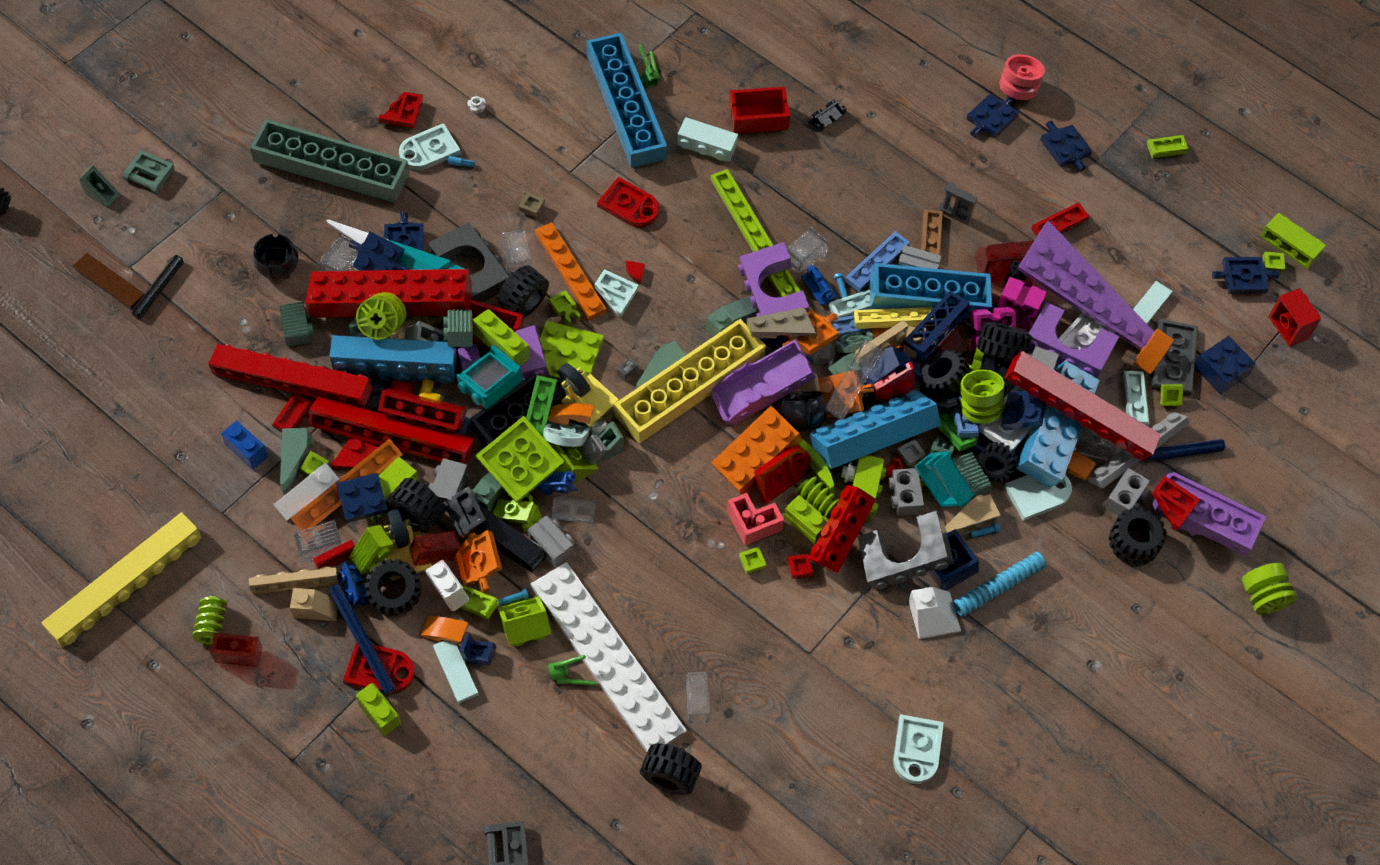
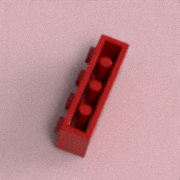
(422, 409)
(842, 528)

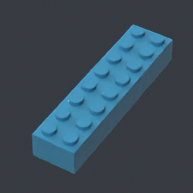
(626, 100)

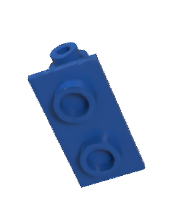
(818, 285)
(560, 484)
(349, 577)

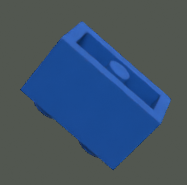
(244, 445)

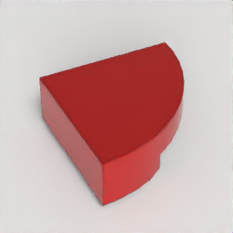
(635, 270)
(895, 464)

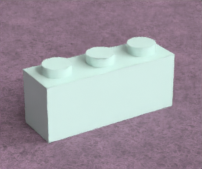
(707, 139)

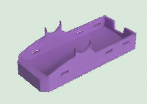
(762, 383)
(1218, 517)

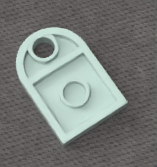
(429, 148)
(566, 435)
(1034, 498)
(917, 746)

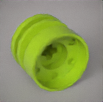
(386, 306)
(982, 396)
(1269, 588)

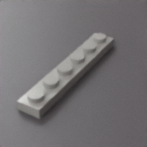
(1123, 460)

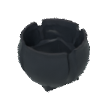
(275, 248)
(804, 411)

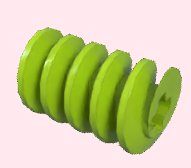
(817, 497)
(207, 619)

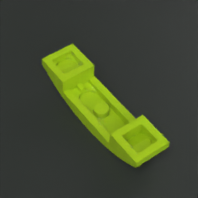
(819, 467)

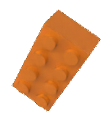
(753, 448)

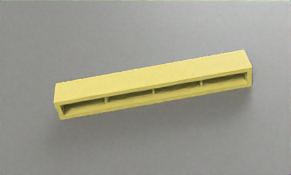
(121, 580)

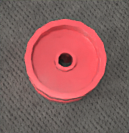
(1022, 77)

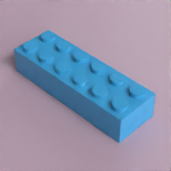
(925, 287)
(395, 359)
(875, 428)
(1053, 443)

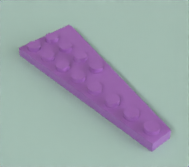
(1069, 276)

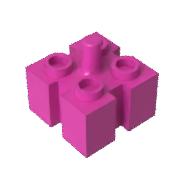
(1024, 300)
(1001, 315)

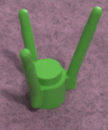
(650, 76)
(559, 670)

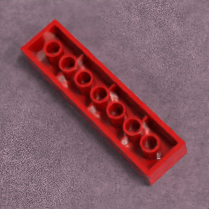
(421, 291)

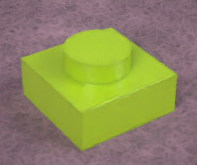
(1274, 261)
(1171, 394)
(312, 462)
(752, 560)

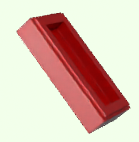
(292, 413)
(334, 556)

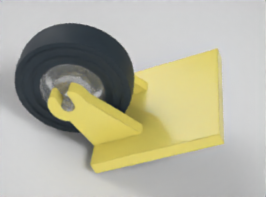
(586, 390)
(402, 541)

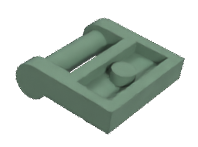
(150, 166)

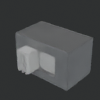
(627, 369)

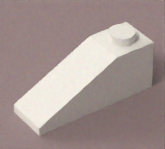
(306, 491)

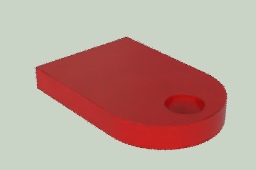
(628, 203)
(781, 472)
(361, 675)

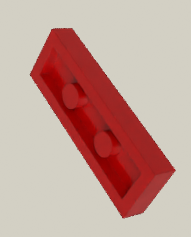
(1064, 219)

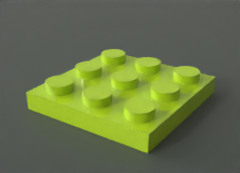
(571, 346)
(520, 459)

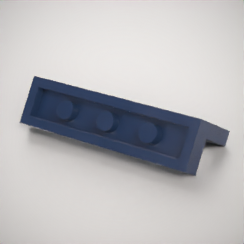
(941, 331)

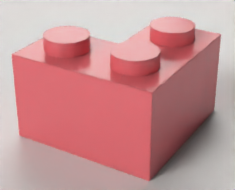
(753, 523)

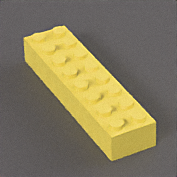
(687, 381)

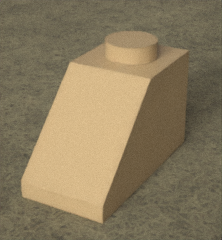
(313, 605)

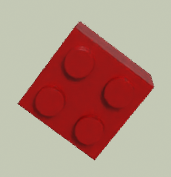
(1294, 317)

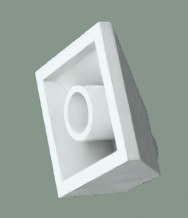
(933, 612)

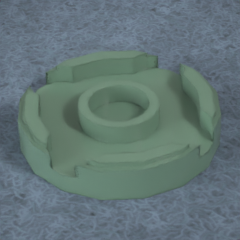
(852, 342)

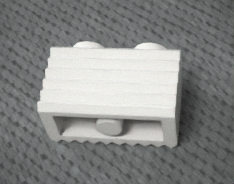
(447, 585)

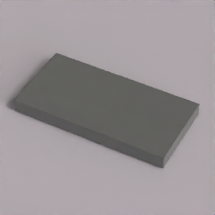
(1179, 360)

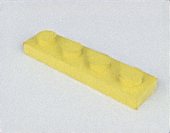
(889, 317)

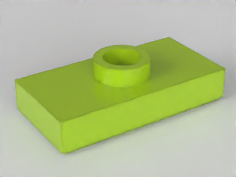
(1167, 146)
(514, 512)
(479, 603)

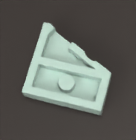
(616, 291)

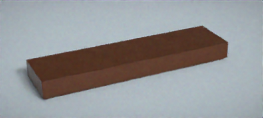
(108, 281)

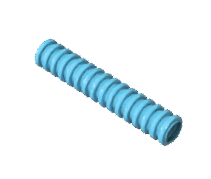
(999, 584)

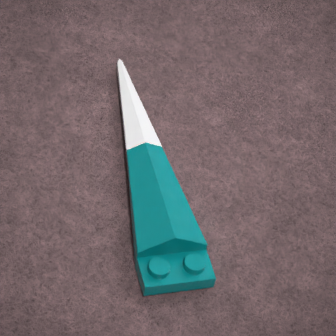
(411, 258)

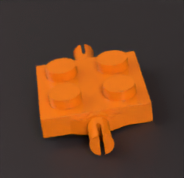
(824, 332)
(829, 385)
(478, 559)

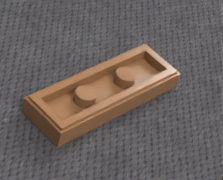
(932, 231)

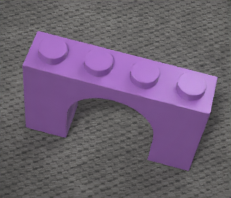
(757, 267)
(1088, 359)
(536, 364)

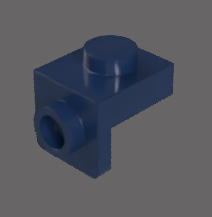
(477, 651)

